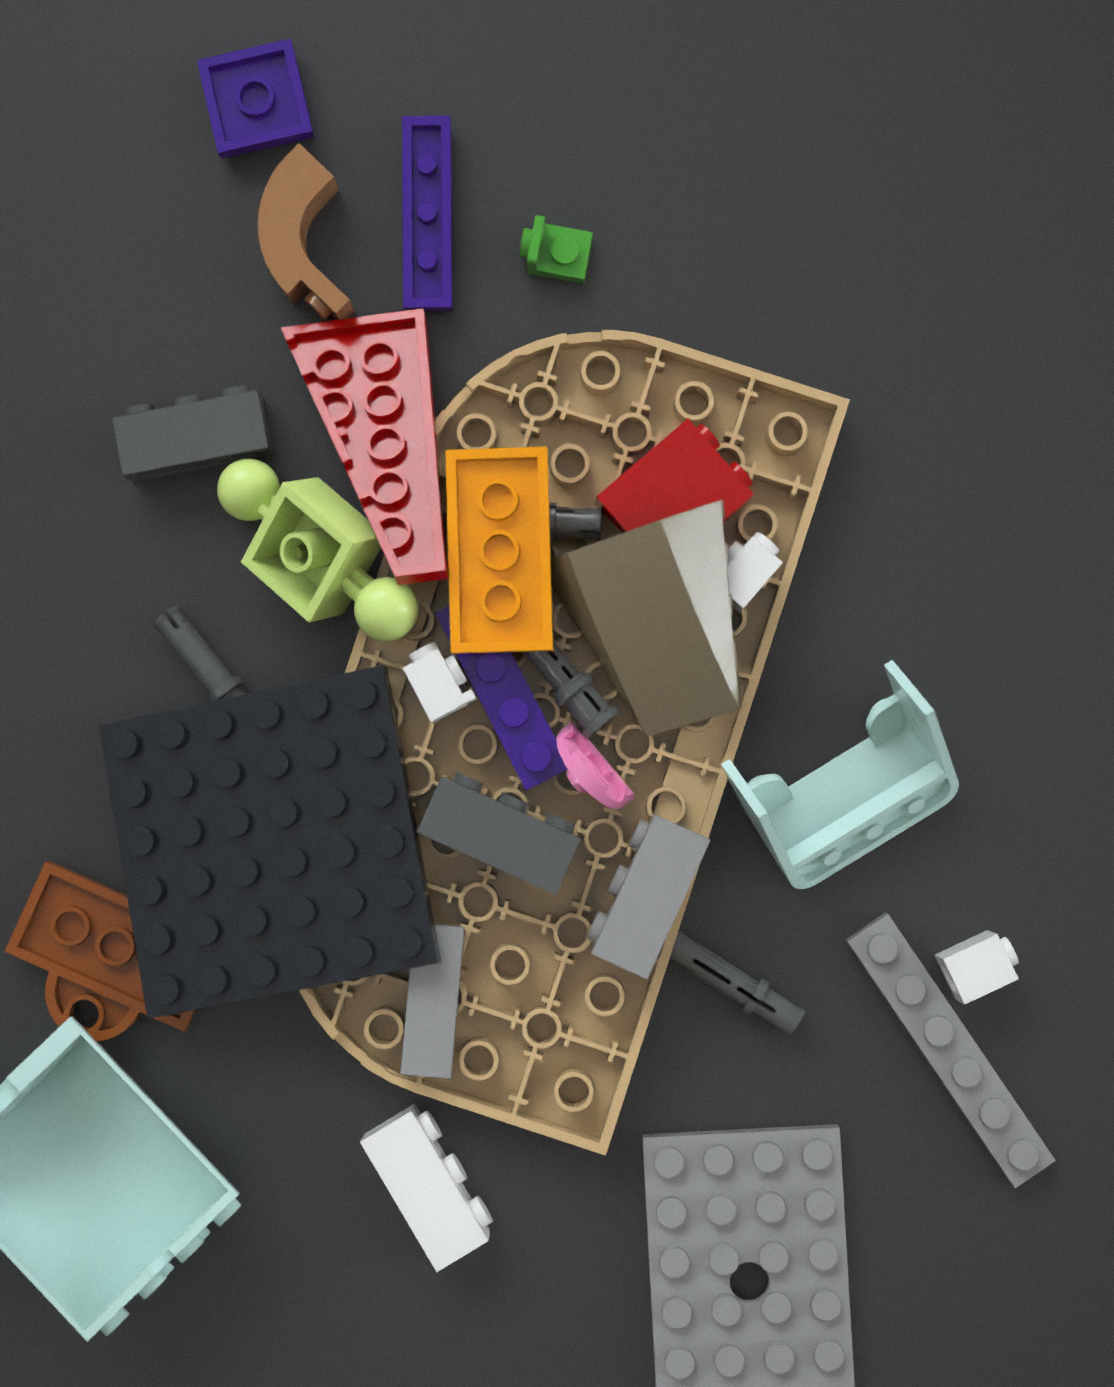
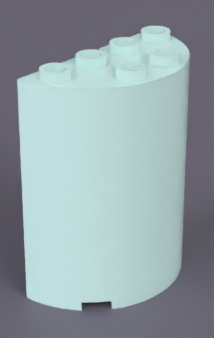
(97, 1182)

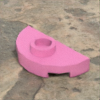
(589, 769)

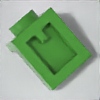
(556, 251)

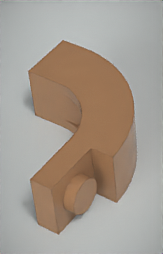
(287, 208)

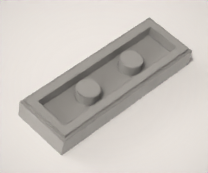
(433, 1009)

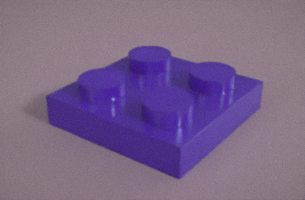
(255, 98)

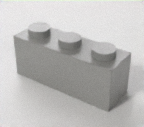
(647, 895)

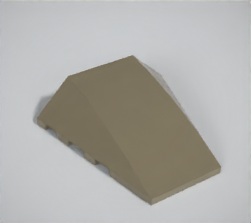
(659, 616)

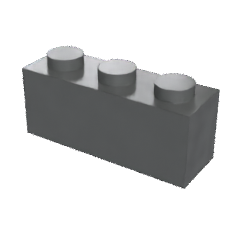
(193, 434)
(500, 832)

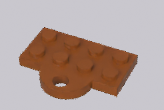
(89, 948)

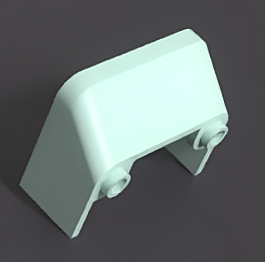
(859, 795)

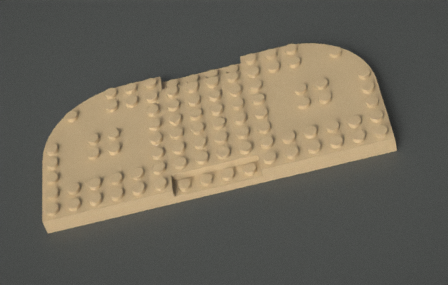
(539, 1018)

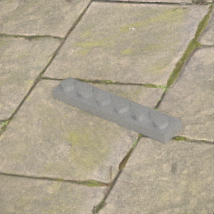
(950, 1050)

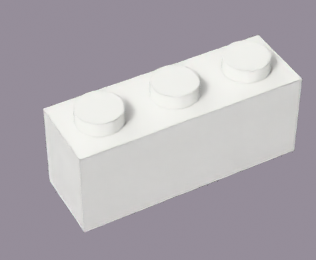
(427, 1186)

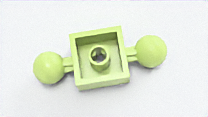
(315, 550)

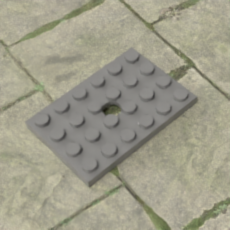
(737, 1201)

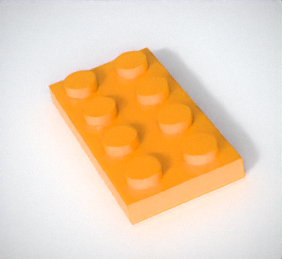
(499, 550)

